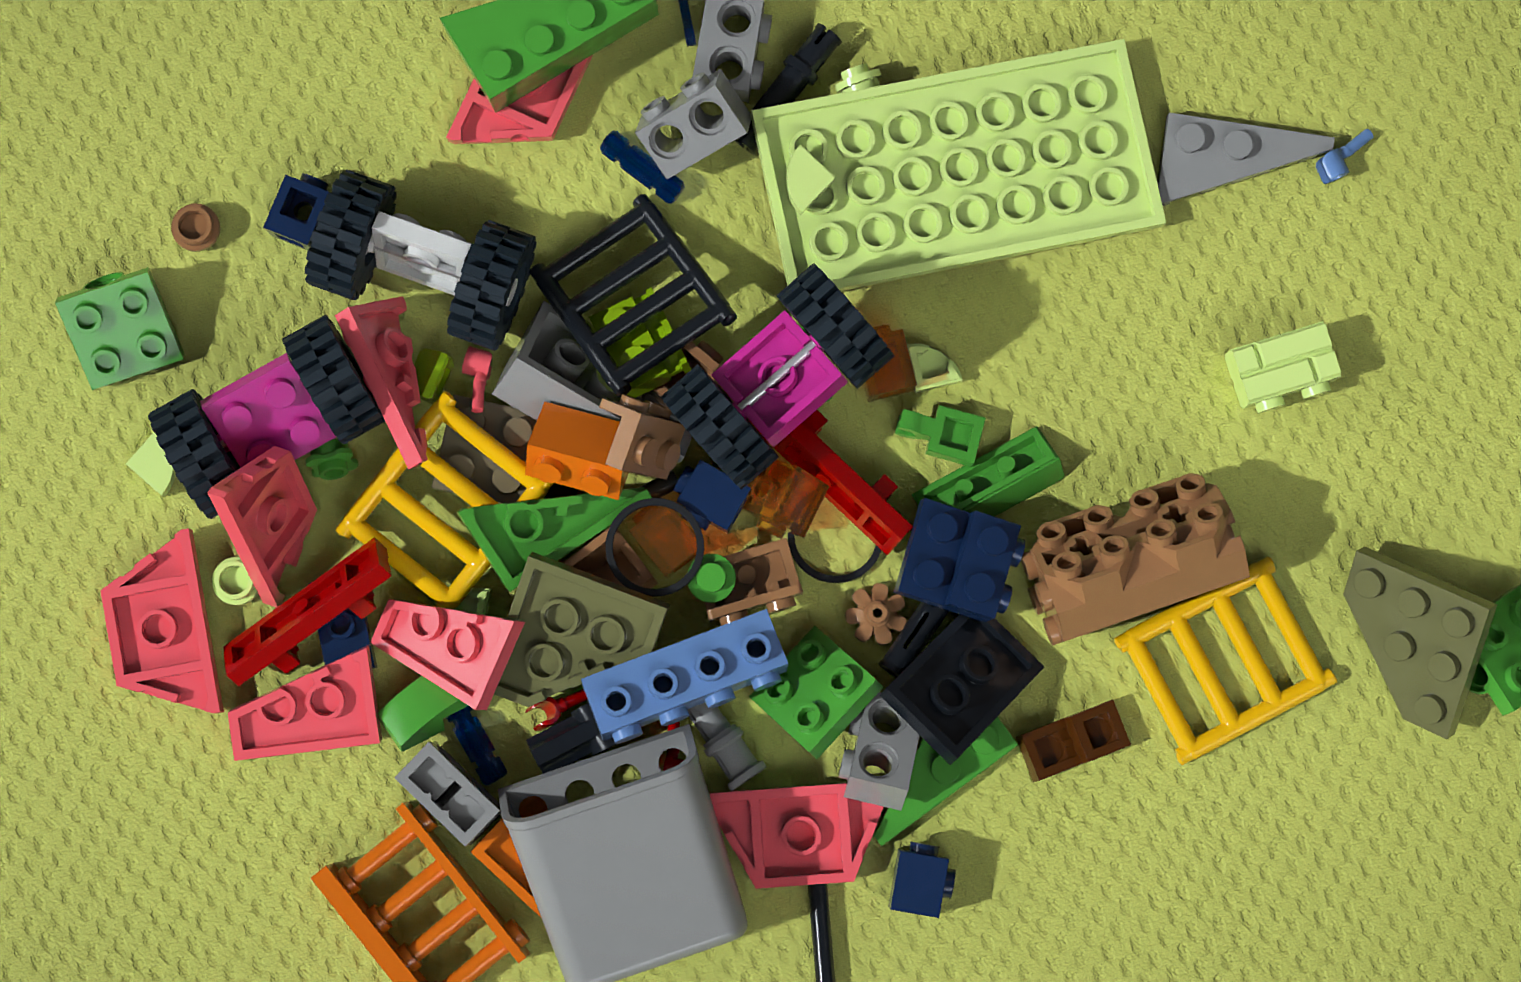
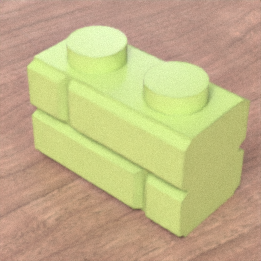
(1283, 366)

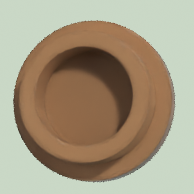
(195, 227)

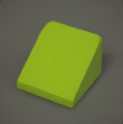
(432, 373)

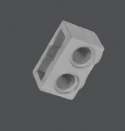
(720, 45)
(701, 132)
(888, 750)
(449, 793)

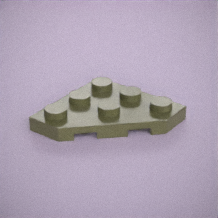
(573, 629)
(1420, 635)

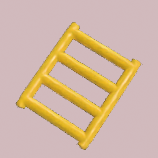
(385, 487)
(1232, 724)

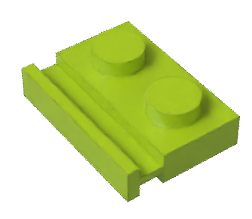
(638, 341)

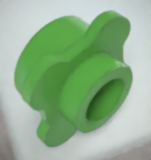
(331, 460)

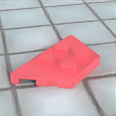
(525, 120)
(266, 517)
(162, 628)
(797, 833)

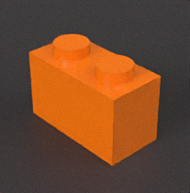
(572, 451)

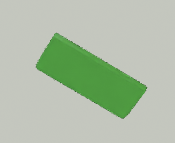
(999, 477)

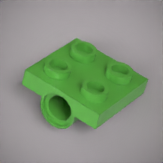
(119, 327)
(1500, 659)
(818, 692)

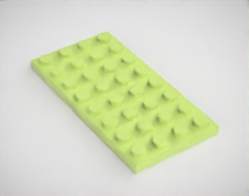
(963, 167)

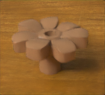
(867, 622)

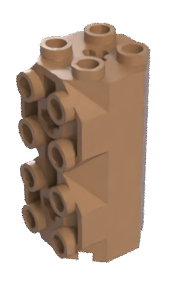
(1113, 568)

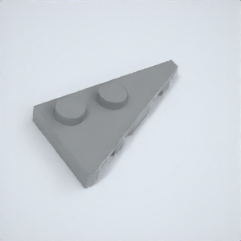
(1211, 152)

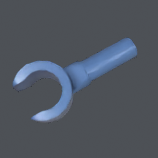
(1333, 165)

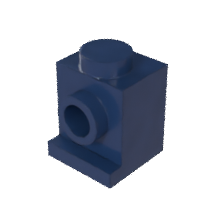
(292, 195)

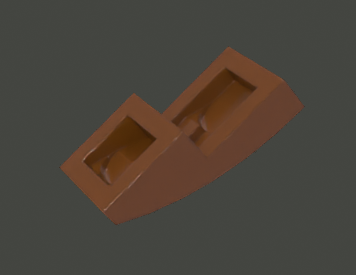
(1073, 740)

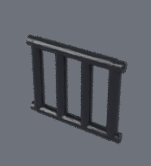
(596, 343)

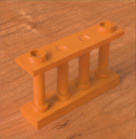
(373, 923)

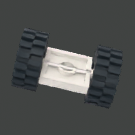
(361, 234)

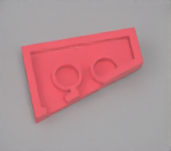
(449, 647)
(312, 713)

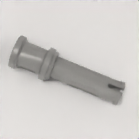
(725, 745)

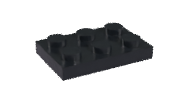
(961, 683)

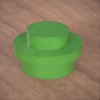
(713, 580)

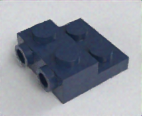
(960, 560)

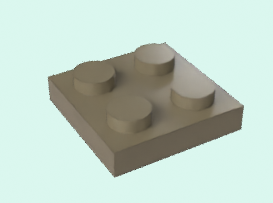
(507, 426)

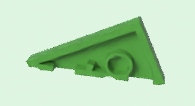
(542, 526)
(936, 780)

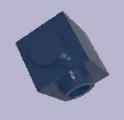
(710, 496)
(921, 880)

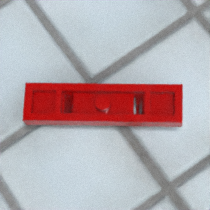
(847, 490)
(278, 633)

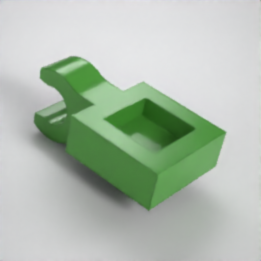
(950, 434)

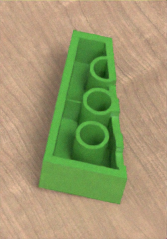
(529, 42)

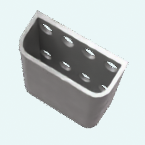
(628, 870)

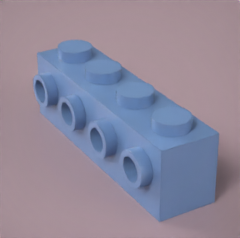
(685, 676)

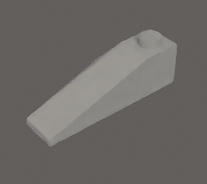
(556, 370)

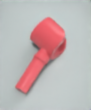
(477, 364)

